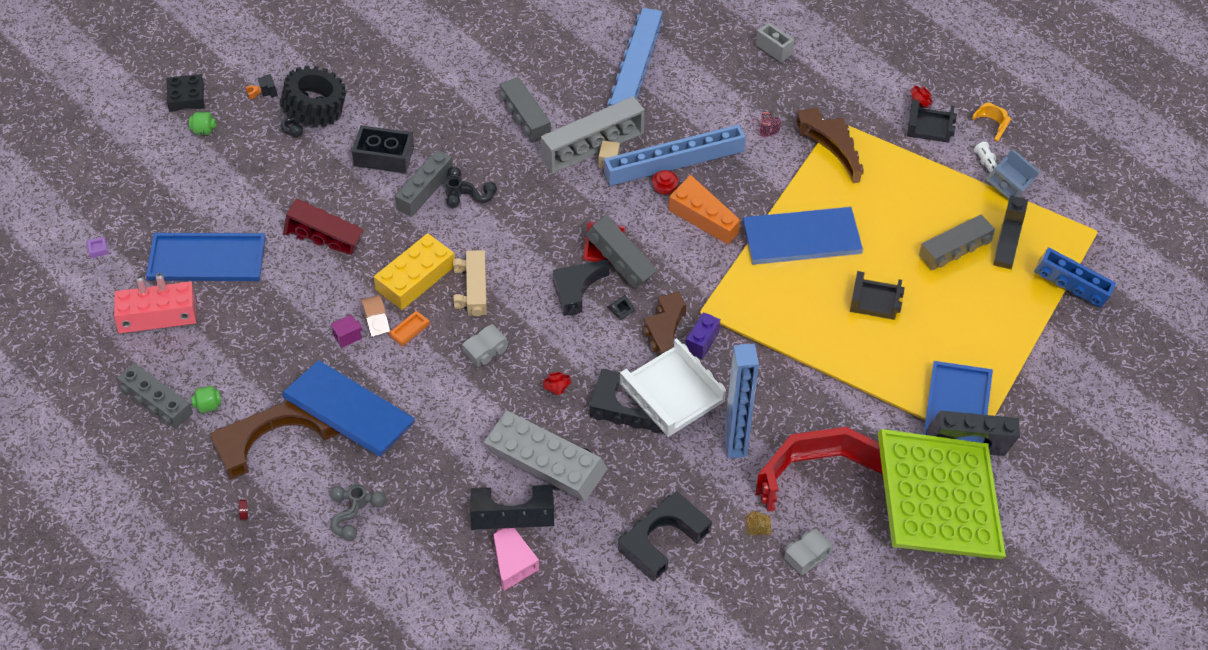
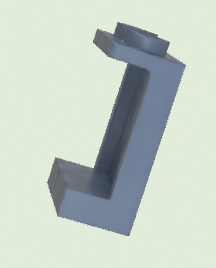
(1012, 174)

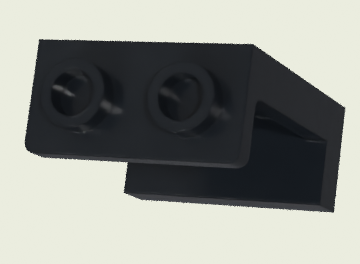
(931, 123)
(876, 297)

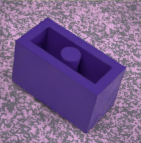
(703, 335)

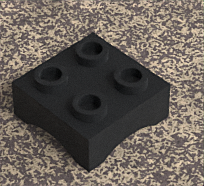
(185, 92)

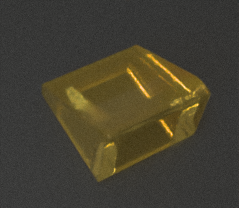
(758, 524)

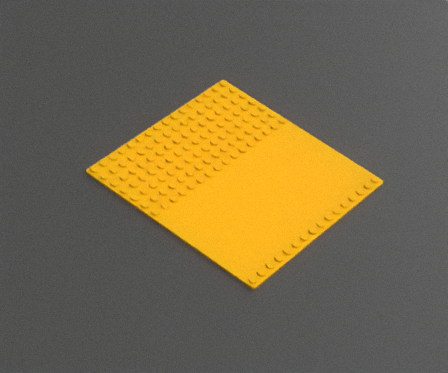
(947, 314)

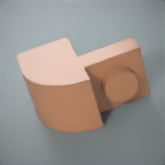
(375, 315)

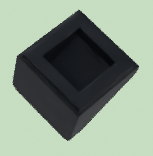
(621, 307)

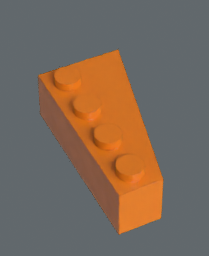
(704, 210)

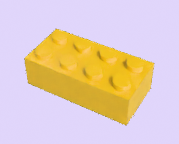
(414, 271)

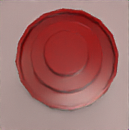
(922, 95)
(665, 182)
(556, 382)

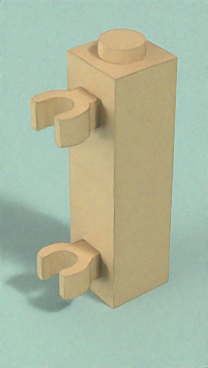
(476, 283)

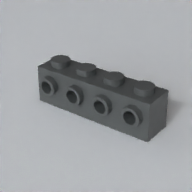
(524, 108)
(423, 183)
(957, 242)
(620, 252)
(154, 396)

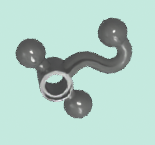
(338, 494)

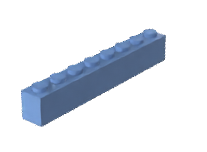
(637, 56)
(674, 155)
(741, 400)

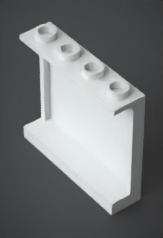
(674, 388)

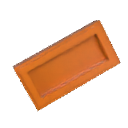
(409, 328)

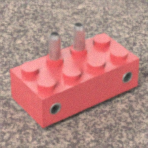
(154, 306)

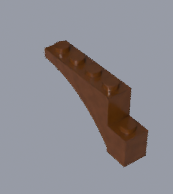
(832, 135)
(662, 327)

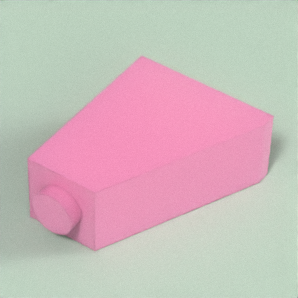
(513, 557)

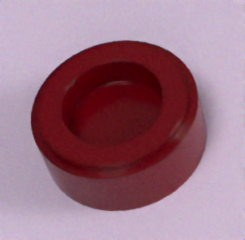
(243, 510)

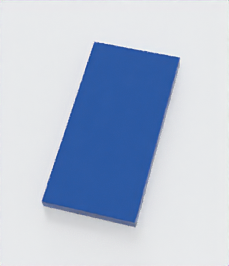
(802, 235)
(206, 256)
(958, 390)
(349, 408)

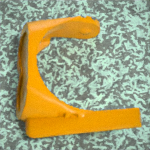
(996, 113)

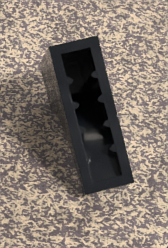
(1010, 232)
(573, 282)

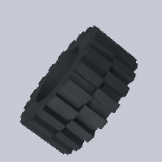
(310, 109)

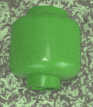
(202, 123)
(206, 399)

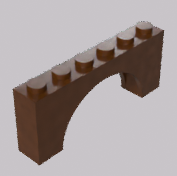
(235, 440)

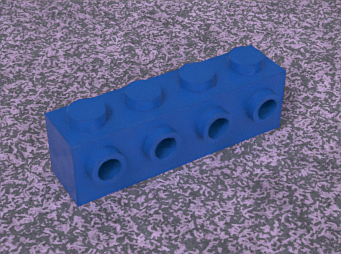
(1074, 277)

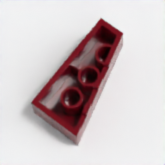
(321, 227)

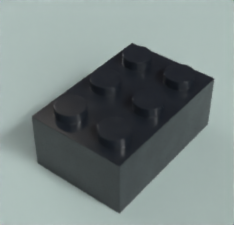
(383, 149)

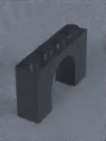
(607, 407)
(998, 431)
(674, 512)
(490, 515)

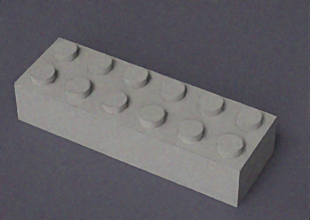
(584, 136)
(546, 455)

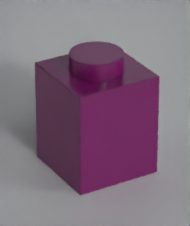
(346, 331)

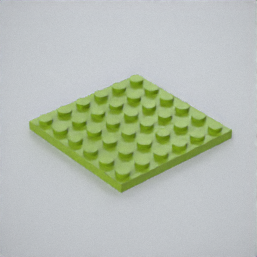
(940, 495)

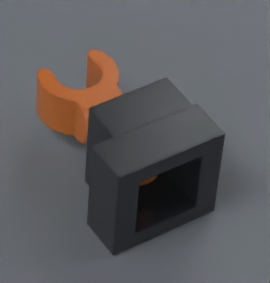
(266, 87)

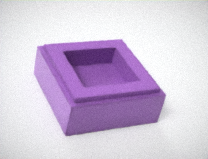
(97, 247)

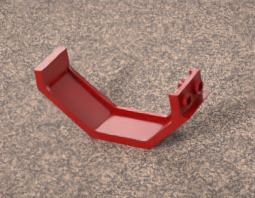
(816, 445)

